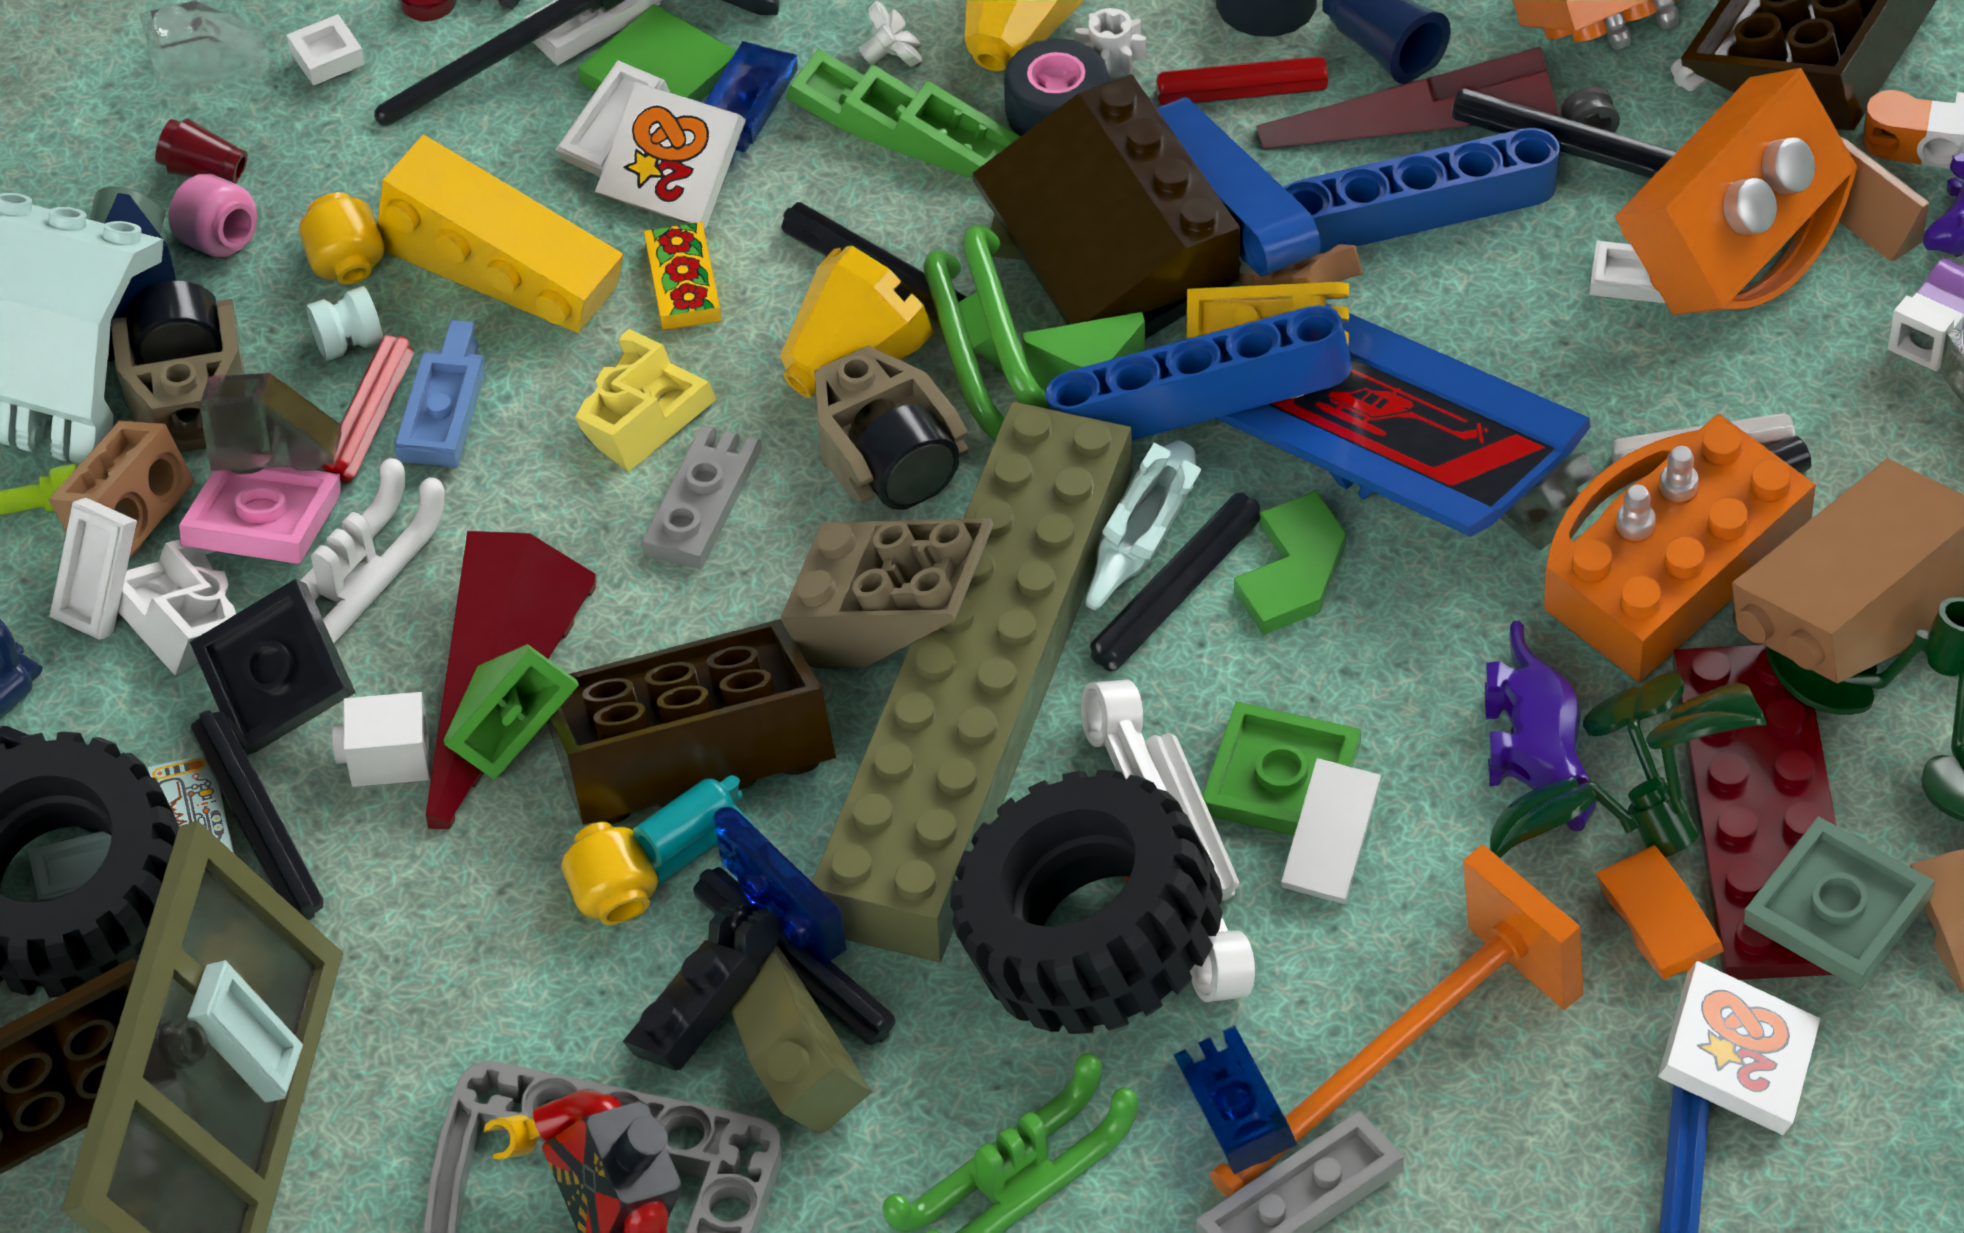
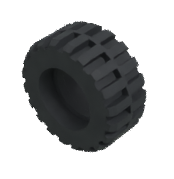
(108, 917)
(1120, 955)

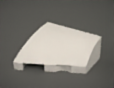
(175, 603)

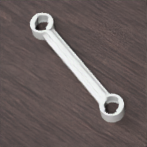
(1115, 721)

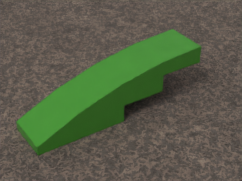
(896, 116)

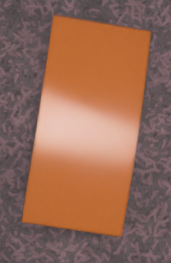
(1660, 912)

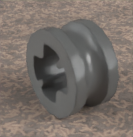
(1588, 102)

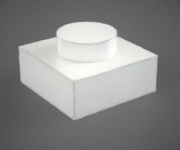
(325, 49)

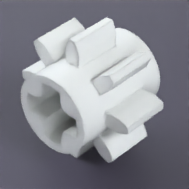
(1114, 39)

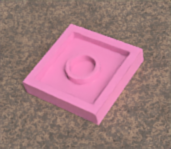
(261, 513)

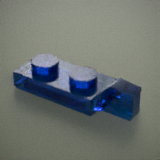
(753, 87)

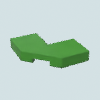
(1298, 583)

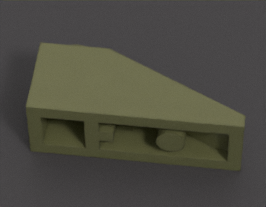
(796, 1048)

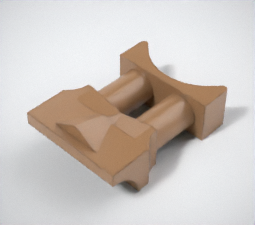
(1333, 266)

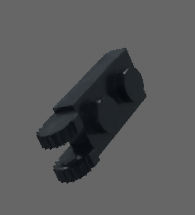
(705, 986)

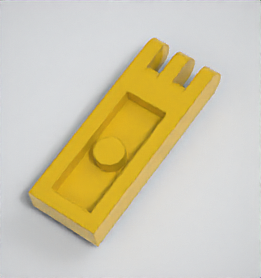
(1229, 307)

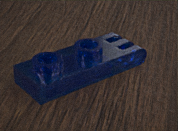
(778, 884)
(1236, 1102)

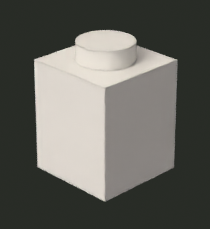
(384, 739)

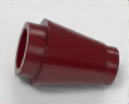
(193, 150)

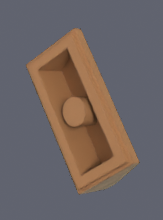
(1883, 208)

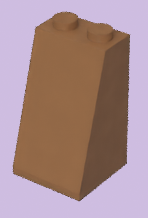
(1858, 575)

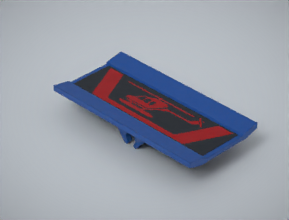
(1422, 430)

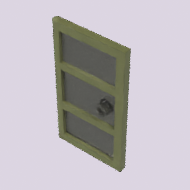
(173, 1125)

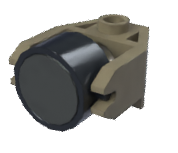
(173, 338)
(906, 442)

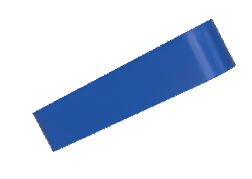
(1431, 188)
(1272, 223)
(1210, 373)

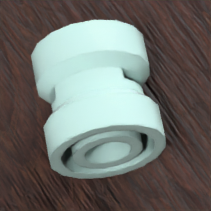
(346, 323)

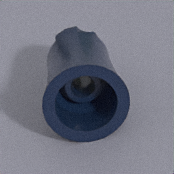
(1394, 32)

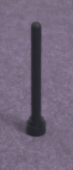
(485, 57)

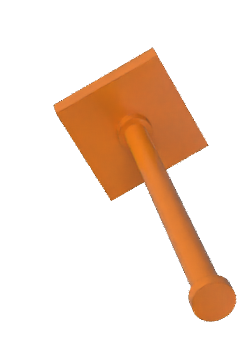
(1516, 928)

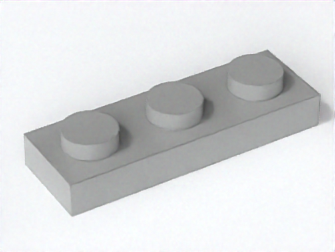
(1310, 1184)

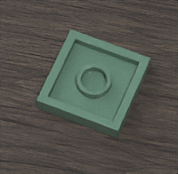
(1839, 902)

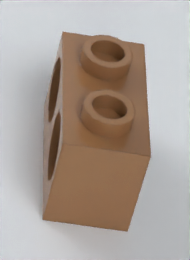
(132, 472)

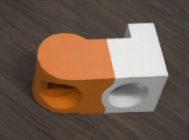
(1919, 128)

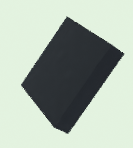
(272, 666)

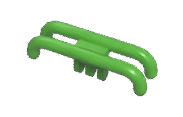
(981, 327)
(1016, 1166)

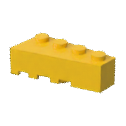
(493, 237)

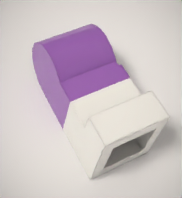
(1932, 310)

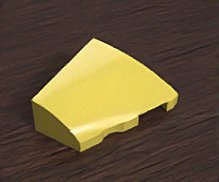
(624, 409)

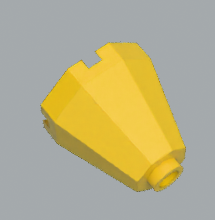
(1003, 27)
(846, 310)

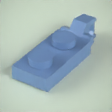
(442, 400)

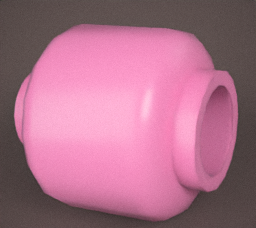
(212, 215)

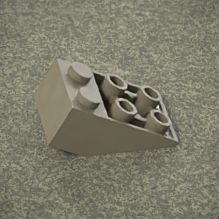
(880, 586)

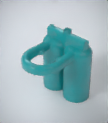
(686, 826)

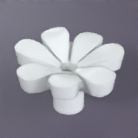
(889, 37)

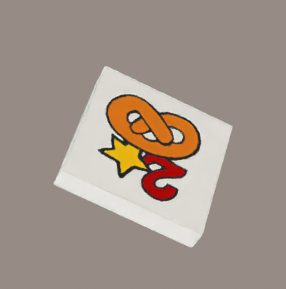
(670, 155)
(1739, 1048)

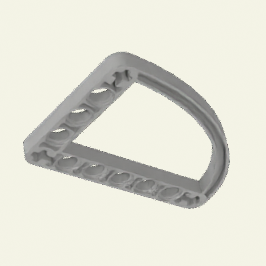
(714, 1157)

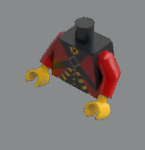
(604, 1160)

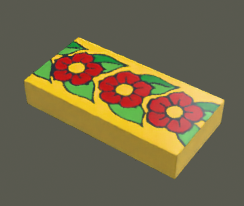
(682, 276)

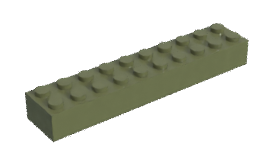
(975, 684)

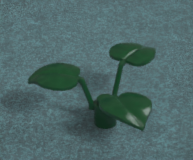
(1944, 648)
(1655, 807)

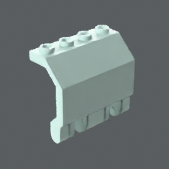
(55, 320)

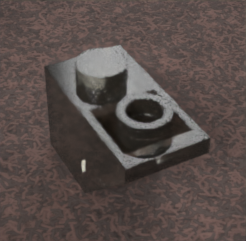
(264, 424)

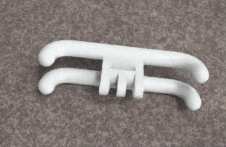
(349, 567)

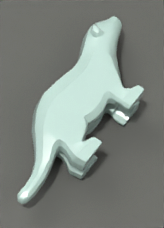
(1142, 517)

